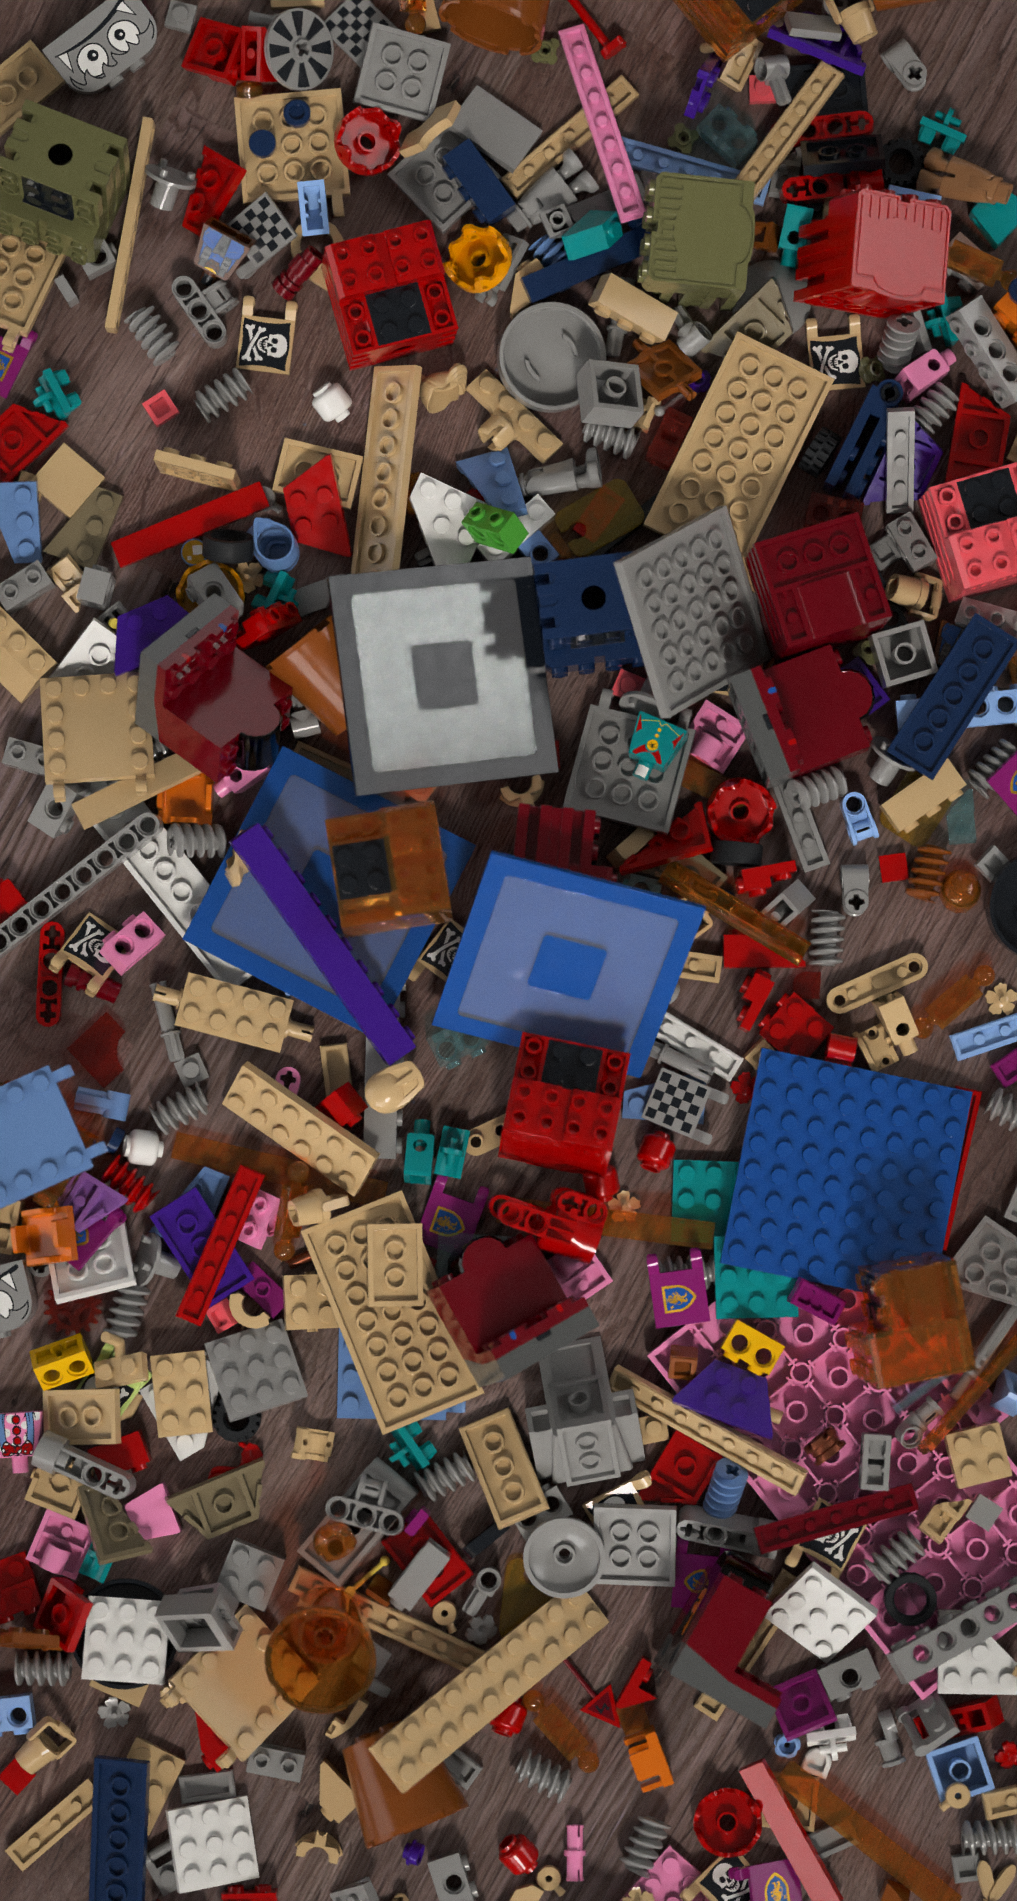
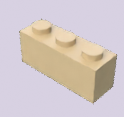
(632, 309)
(923, 798)

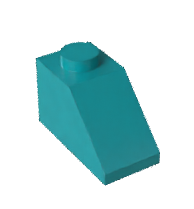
(592, 234)

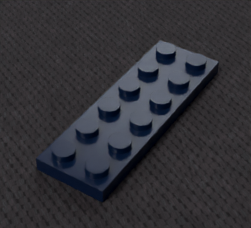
(953, 696)
(119, 1829)

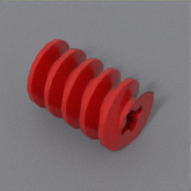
(128, 1184)

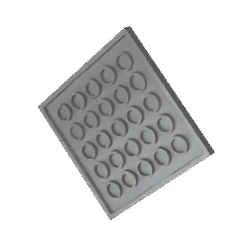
(692, 611)

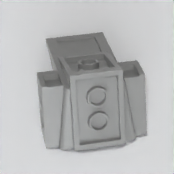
(583, 1428)

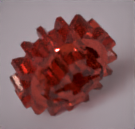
(75, 1319)

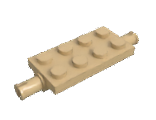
(233, 1012)

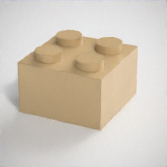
(977, 1454)

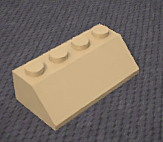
(21, 659)

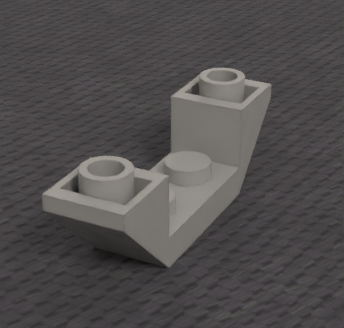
(562, 218)

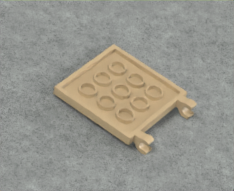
(299, 153)
(24, 285)
(93, 732)
(233, 1691)

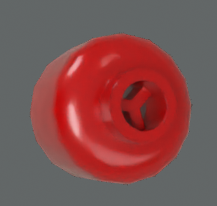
(656, 1152)
(602, 1188)
(510, 1720)
(518, 1854)

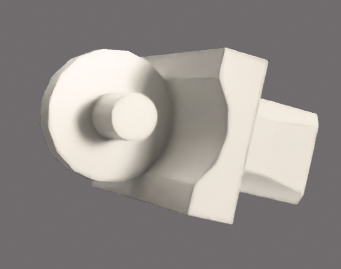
(842, 1733)

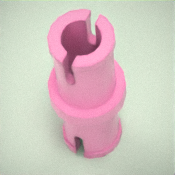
(574, 1852)

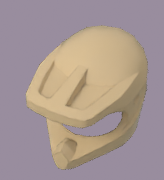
(393, 1087)

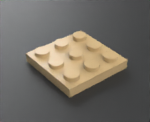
(197, 469)

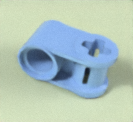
(858, 820)

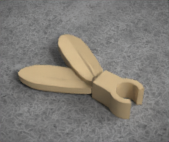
(992, 1889)

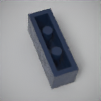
(477, 183)

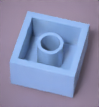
(960, 1761)

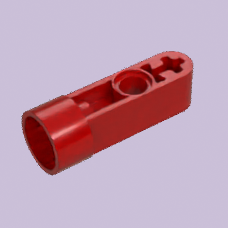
(833, 184)

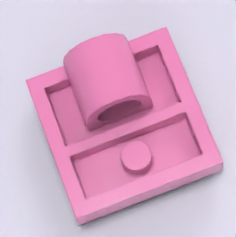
(716, 737)
(260, 1220)
(579, 1278)
(60, 1545)

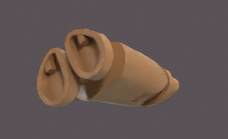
(965, 180)

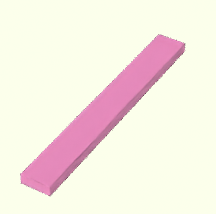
(602, 123)

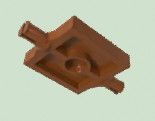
(665, 370)
(37, 1639)

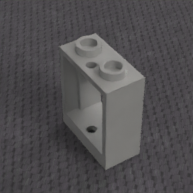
(418, 1575)
(223, 1630)

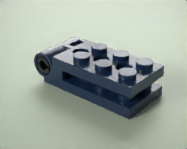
(873, 413)

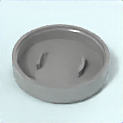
(545, 352)

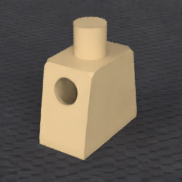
(893, 1011)

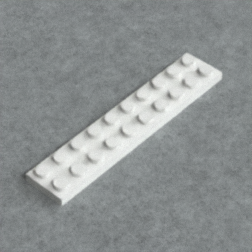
(168, 880)

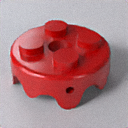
(383, 136)
(758, 814)
(746, 1828)

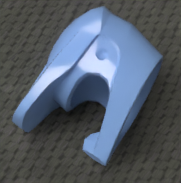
(274, 545)

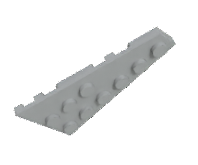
(989, 1262)

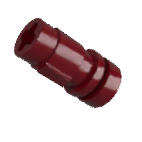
(299, 271)
(80, 978)

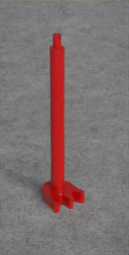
(609, 48)

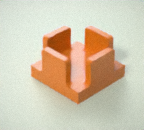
(188, 802)
(46, 1236)
(649, 1759)

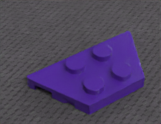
(839, 53)
(706, 78)
(926, 457)
(141, 628)
(730, 1397)

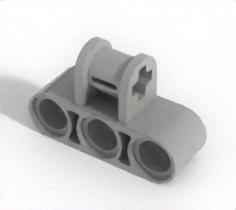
(212, 302)
(367, 1499)

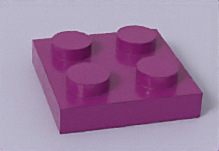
(803, 1705)

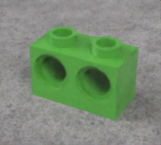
(495, 527)

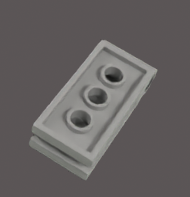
(398, 1498)

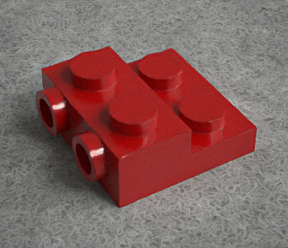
(215, 51)
(267, 624)
(758, 879)
(755, 992)
(794, 1027)
(18, 1587)
(64, 1612)

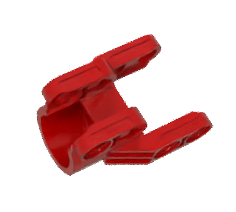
(559, 1226)

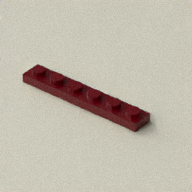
(836, 1518)

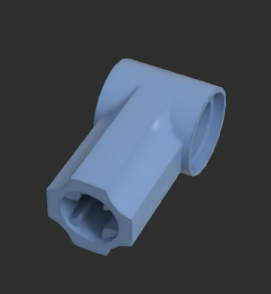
(108, 1104)

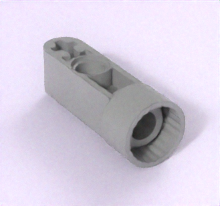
(55, 1455)
(730, 1533)

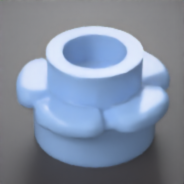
(788, 1752)

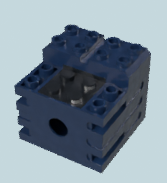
(579, 635)

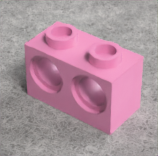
(134, 945)

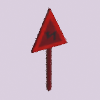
(602, 1704)

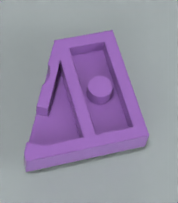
(92, 1201)

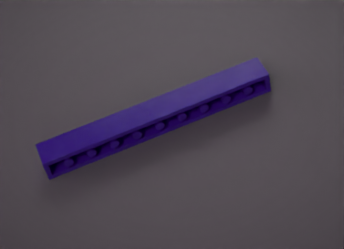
(322, 943)

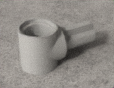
(774, 72)
(692, 334)
(303, 721)
(480, 1591)

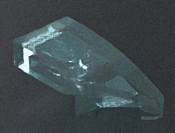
(961, 821)

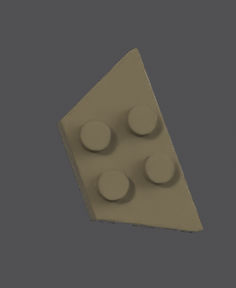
(760, 318)
(222, 1501)

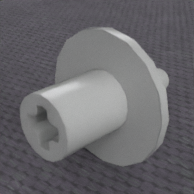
(168, 184)
(642, 700)
(886, 765)
(152, 1260)

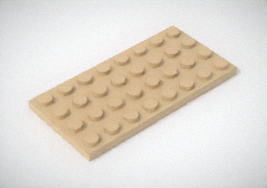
(742, 441)
(399, 1351)

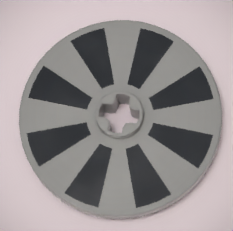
(309, 31)

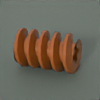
(927, 872)

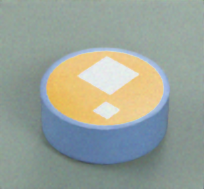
(192, 552)

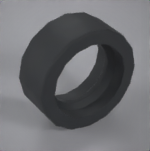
(228, 546)
(736, 853)
(922, 1616)

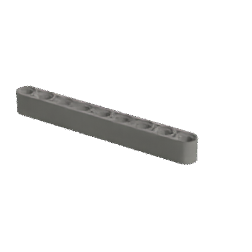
(76, 885)

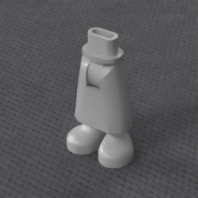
(551, 192)
(562, 476)

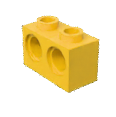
(755, 1341)
(62, 1362)

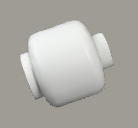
(331, 402)
(142, 1147)

